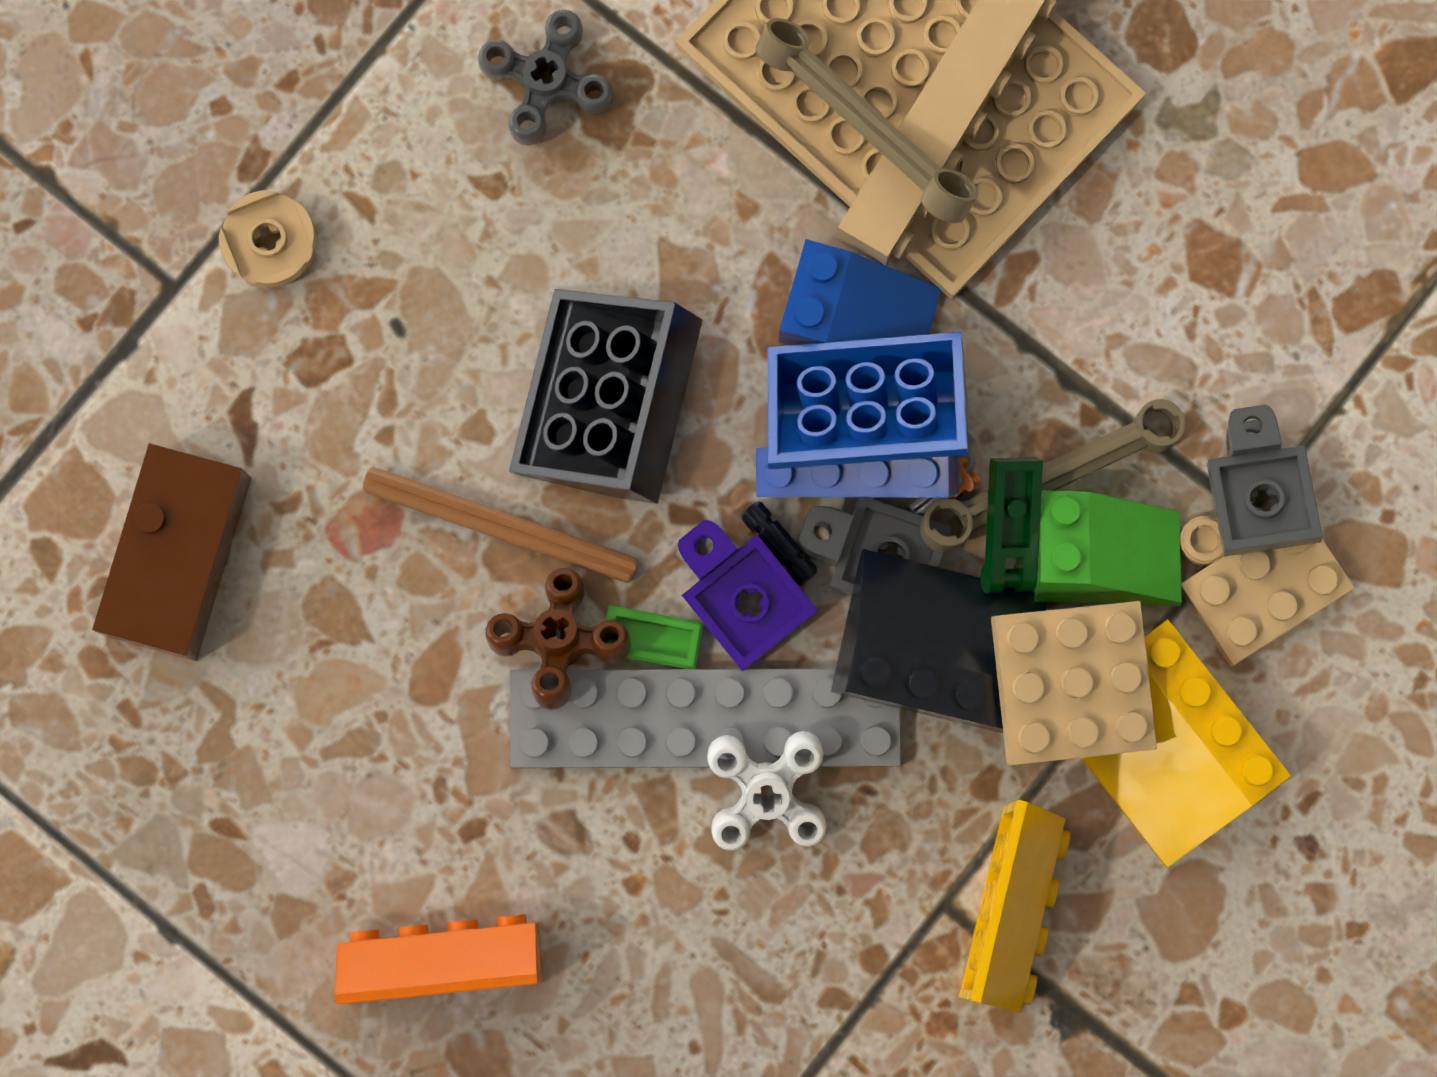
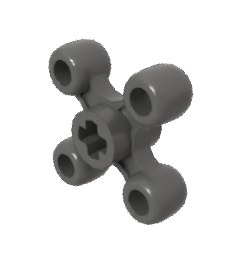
(551, 59)

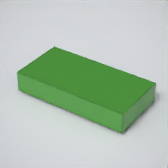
(659, 637)

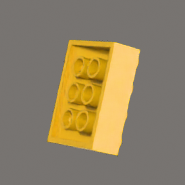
(1205, 760)
(1013, 907)

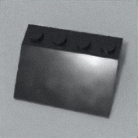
(606, 394)
(924, 640)

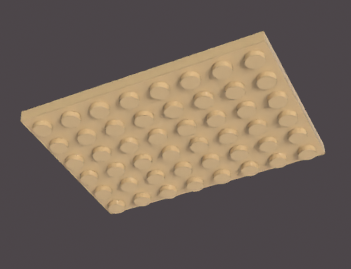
(1034, 137)

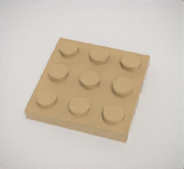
(1073, 683)

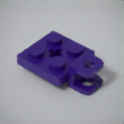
(724, 576)

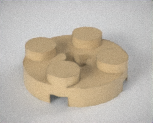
(242, 229)

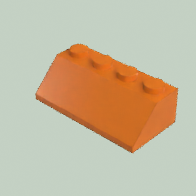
(438, 962)

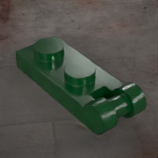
(1012, 524)

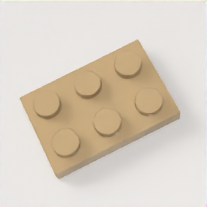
(1263, 594)

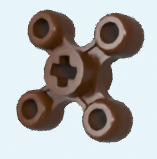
(557, 654)

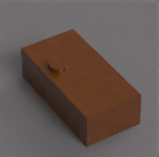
(172, 552)

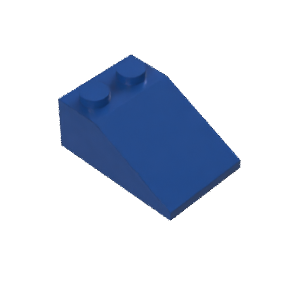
(853, 298)

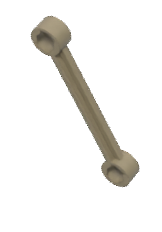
(946, 191)
(1063, 470)

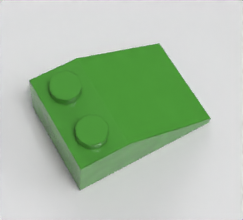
(1107, 551)

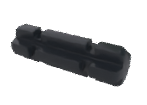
(779, 542)

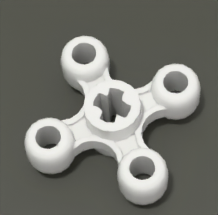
(781, 777)

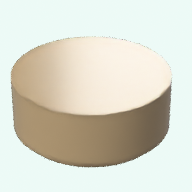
(1201, 541)

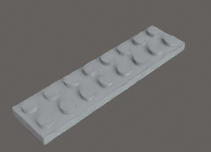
(677, 713)

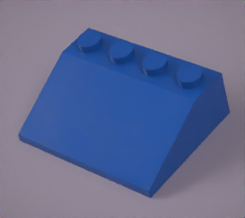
(867, 401)

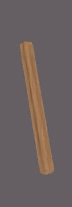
(500, 525)

